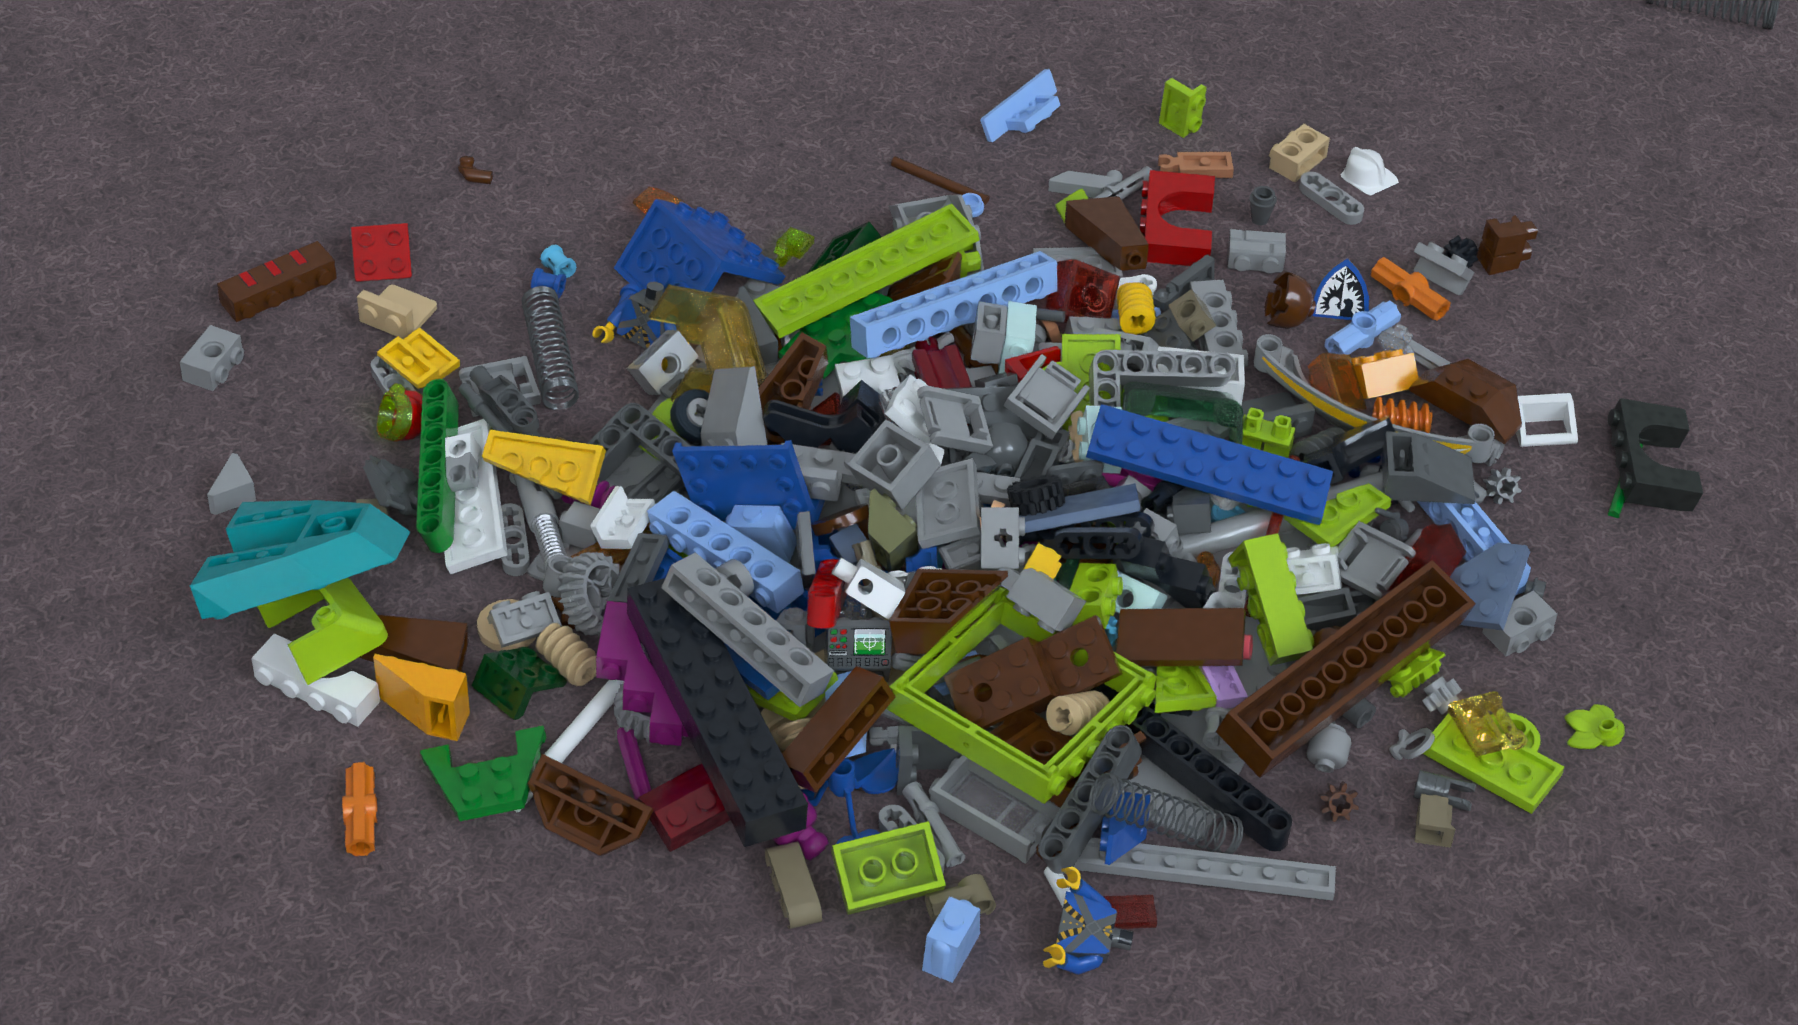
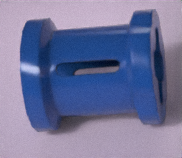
(556, 282)

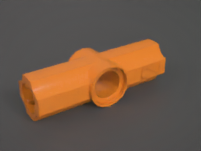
(1410, 288)
(360, 809)

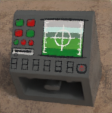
(859, 644)

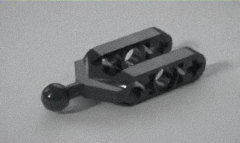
(1086, 535)

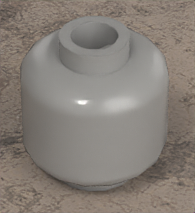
(1329, 748)

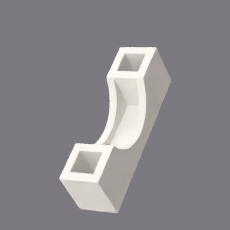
(346, 696)

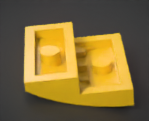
(419, 358)

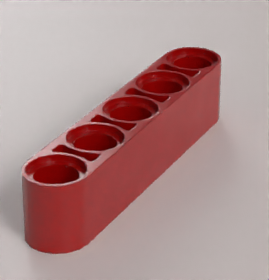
(825, 596)

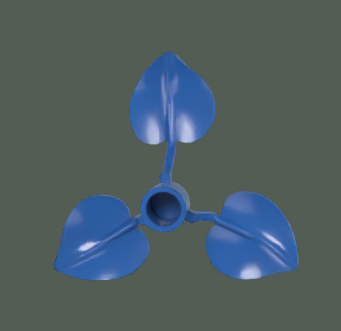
(873, 773)

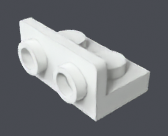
(1315, 568)

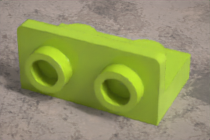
(1182, 107)

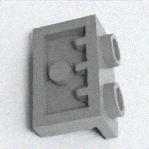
(523, 618)

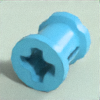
(558, 261)

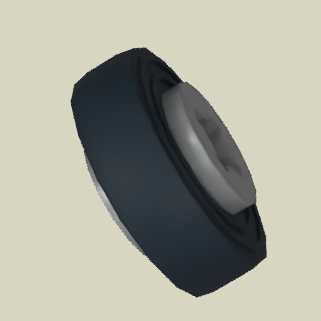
(683, 414)

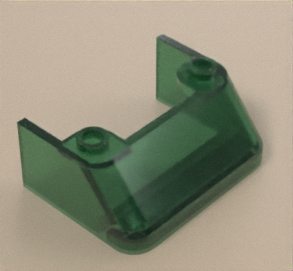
(1185, 403)

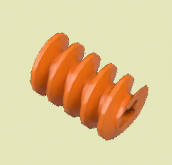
(1404, 417)

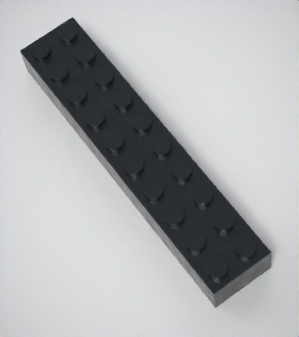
(718, 717)

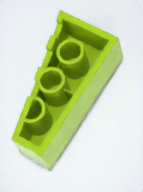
(1272, 598)

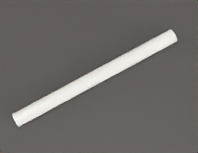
(583, 723)

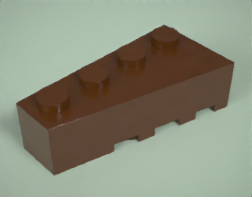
(795, 378)

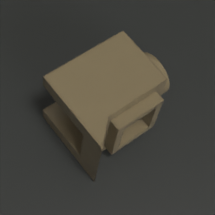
(1434, 821)

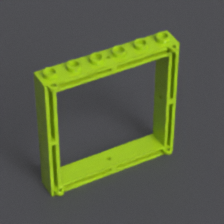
(986, 749)

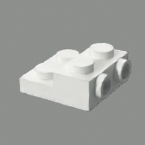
(906, 409)

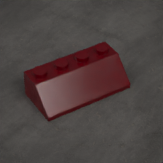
(685, 808)

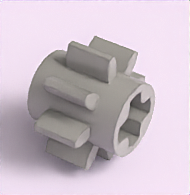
(1509, 488)
(1441, 694)

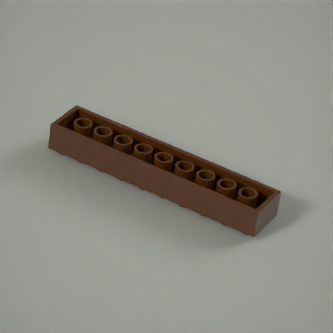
(1344, 668)

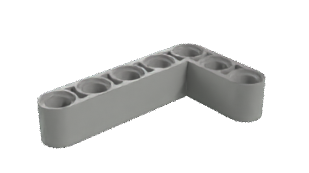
(1147, 361)

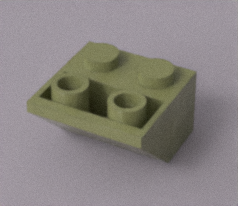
(891, 533)

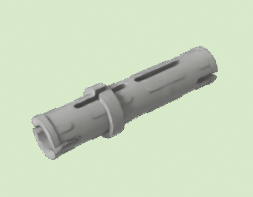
(1138, 178)
(926, 811)

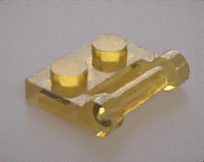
(1479, 727)

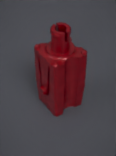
(939, 367)

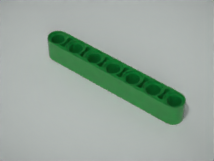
(435, 497)

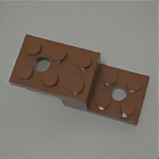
(1033, 673)

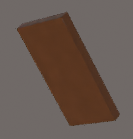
(1182, 636)

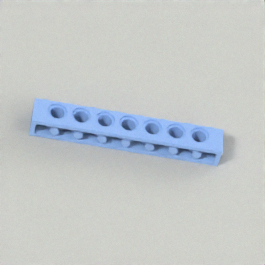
(951, 304)

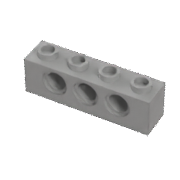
(1224, 335)

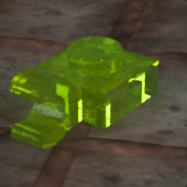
(792, 244)

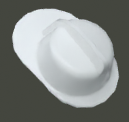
(1367, 171)

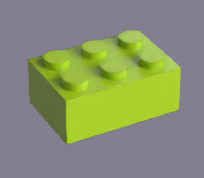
(888, 867)

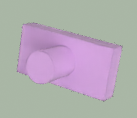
(1225, 685)

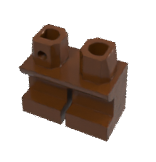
(1505, 244)

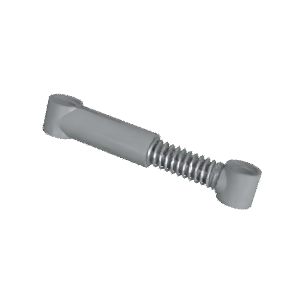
(544, 524)

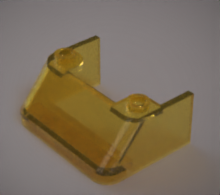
(715, 323)

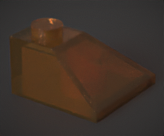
(1337, 379)

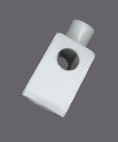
(880, 595)

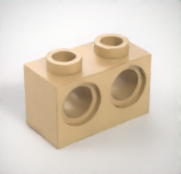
(1299, 152)

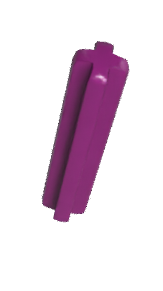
(633, 762)

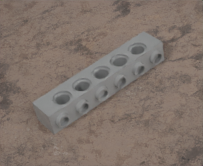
(747, 629)

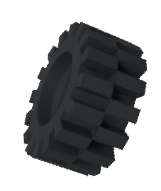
(1036, 494)

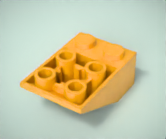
(424, 694)

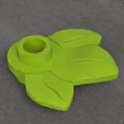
(1594, 727)

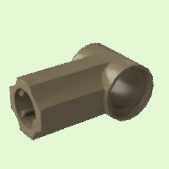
(971, 888)

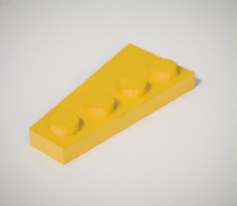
(553, 463)

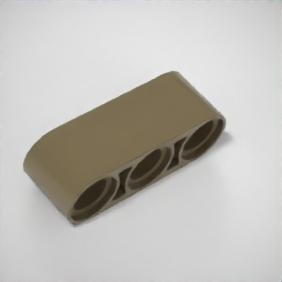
(794, 884)

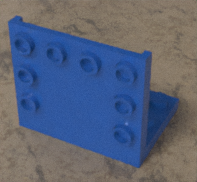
(691, 250)
(746, 476)

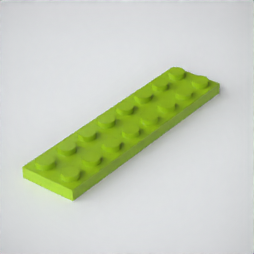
(866, 270)

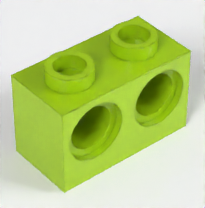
(1099, 588)

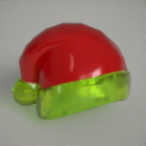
(399, 414)

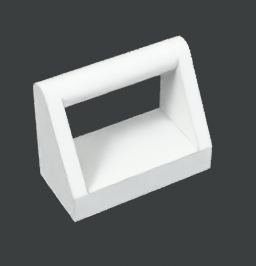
(1547, 408)

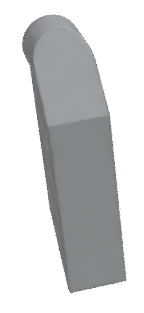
(1092, 184)

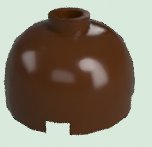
(1292, 297)

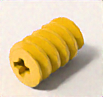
(1135, 308)

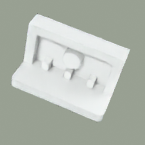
(621, 520)

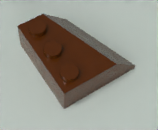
(937, 604)

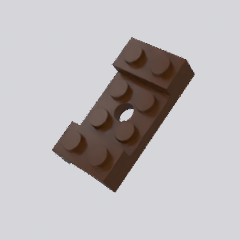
(1034, 737)

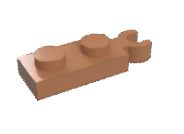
(1201, 163)

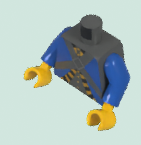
(633, 319)
(1085, 928)

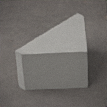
(231, 487)

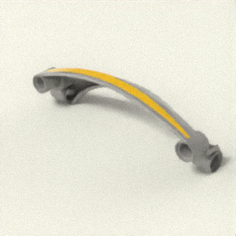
(1284, 367)

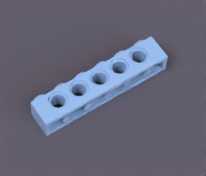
(1472, 528)
(698, 531)

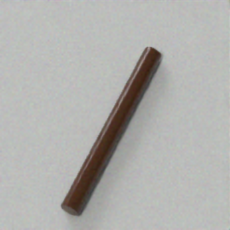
(935, 179)

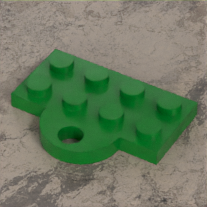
(836, 332)

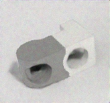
(462, 463)

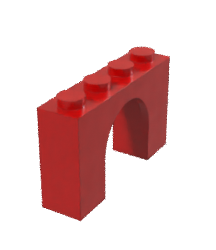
(1169, 193)

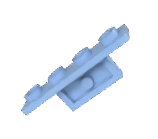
(1023, 108)

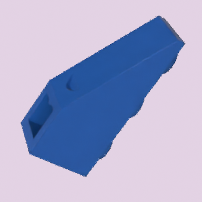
(1118, 836)

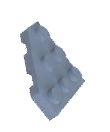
(1492, 583)

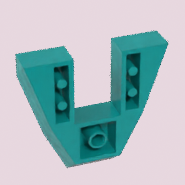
(291, 550)

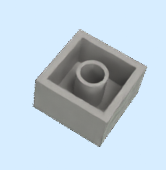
(894, 463)

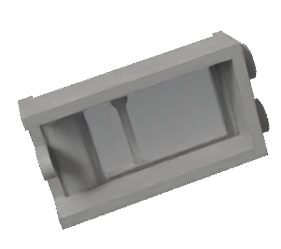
(992, 807)

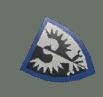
(1341, 292)

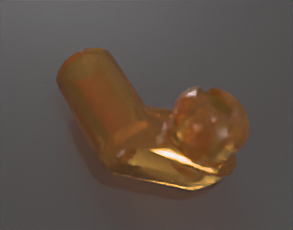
(1213, 568)

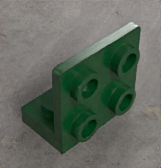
(512, 677)

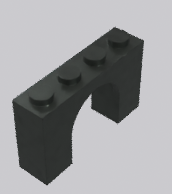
(1642, 477)

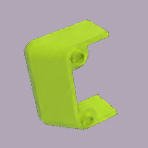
(341, 631)

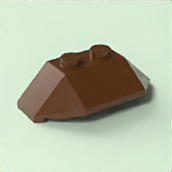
(927, 278)
(1472, 396)
(585, 808)

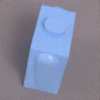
(766, 527)
(951, 938)

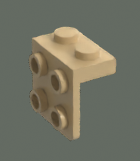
(395, 310)

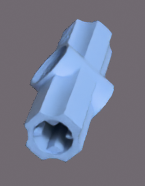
(1363, 329)

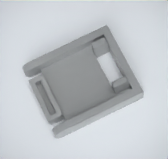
(509, 369)
(1049, 394)
(946, 421)
(1377, 562)

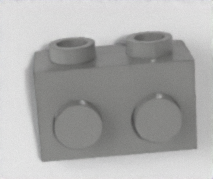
(1442, 270)
(822, 482)

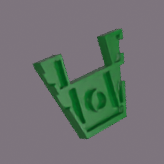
(488, 785)

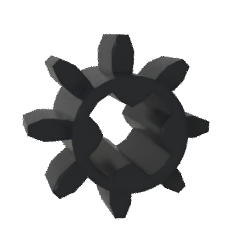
(1463, 248)

